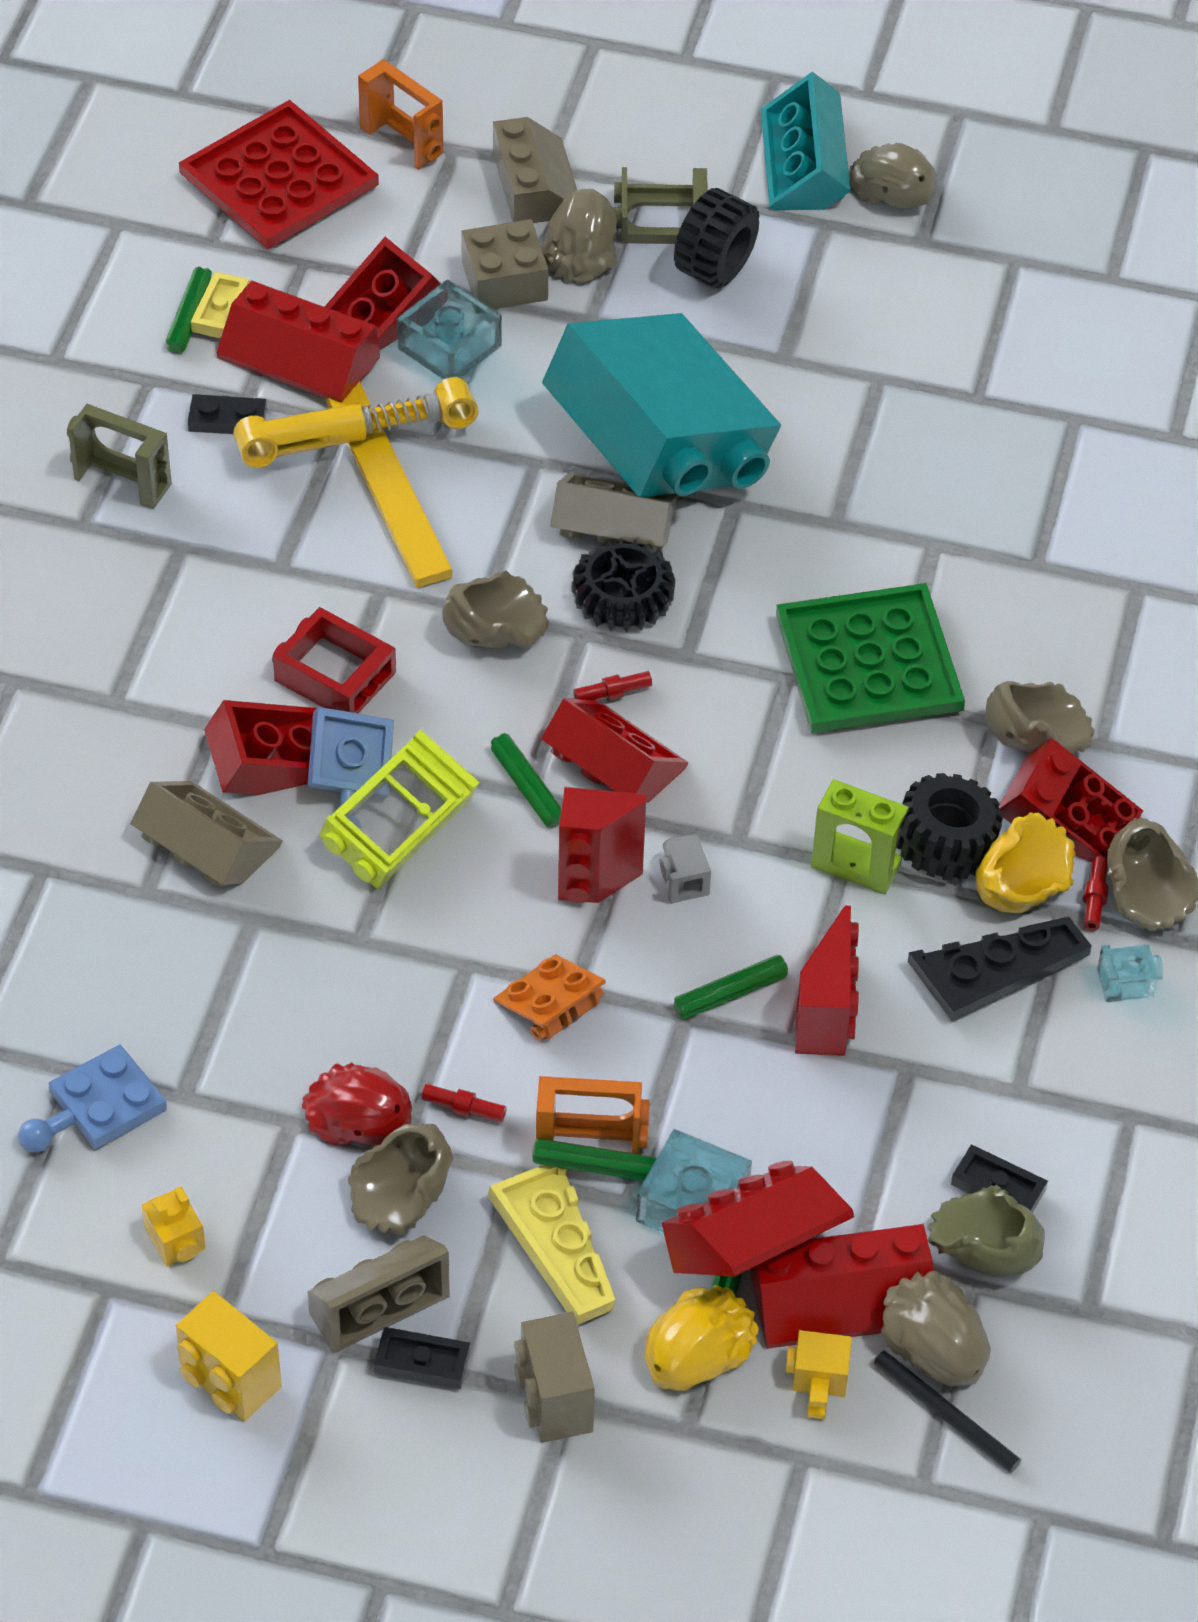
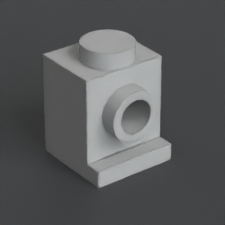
(685, 868)

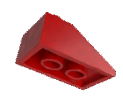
(383, 289)
(260, 746)

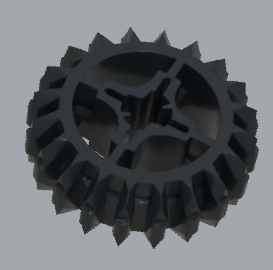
(623, 585)

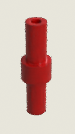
(613, 687)
(1095, 893)
(464, 1103)

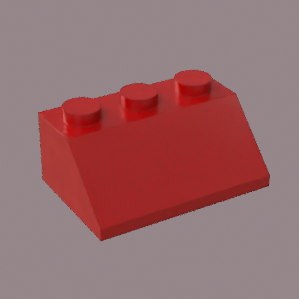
(611, 748)
(599, 843)

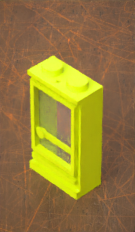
(398, 810)

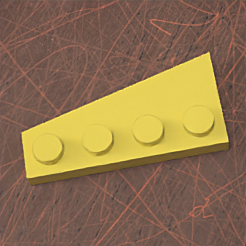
(549, 1227)

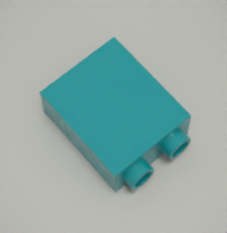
(661, 405)

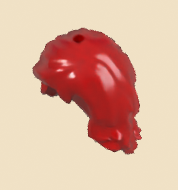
(356, 1105)

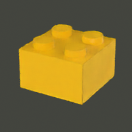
(228, 1356)

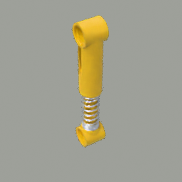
(265, 440)

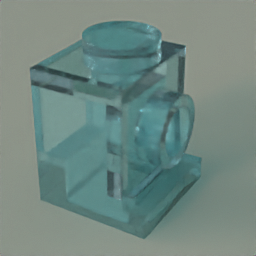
(1129, 972)

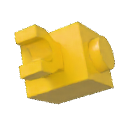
(173, 1226)
(819, 1368)

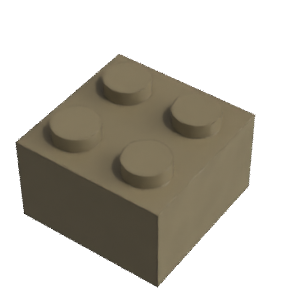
(505, 264)
(555, 1377)

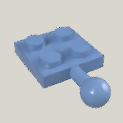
(347, 750)
(100, 1098)

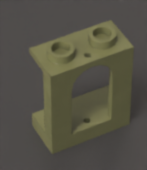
(654, 195)
(148, 467)

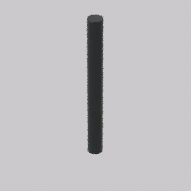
(947, 1411)

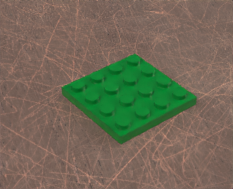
(869, 658)

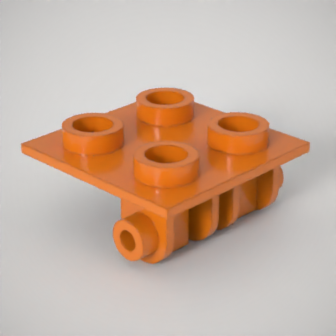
(552, 995)

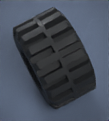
(716, 238)
(948, 826)

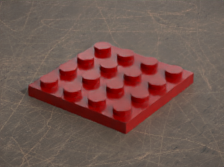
(278, 174)

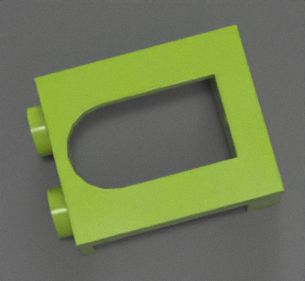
(852, 858)

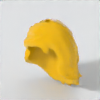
(1026, 865)
(699, 1338)

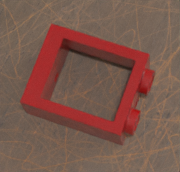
(359, 688)

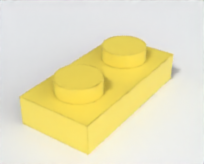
(216, 303)

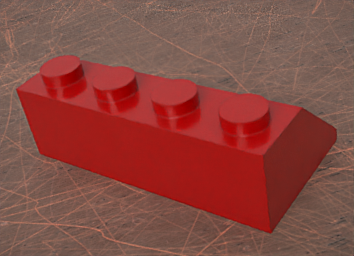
(298, 342)
(753, 1221)
(836, 1283)

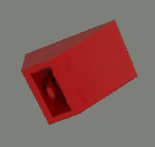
(1073, 795)
(828, 991)

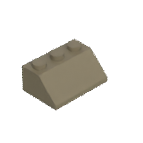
(531, 168)
(611, 511)
(203, 832)
(380, 1292)

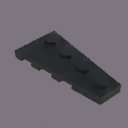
(989, 969)

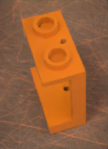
(378, 109)
(626, 1127)

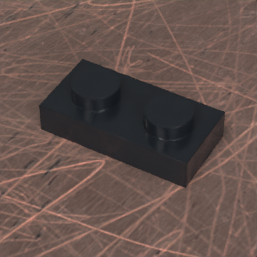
(222, 413)
(984, 1169)
(422, 1357)

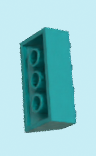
(805, 147)

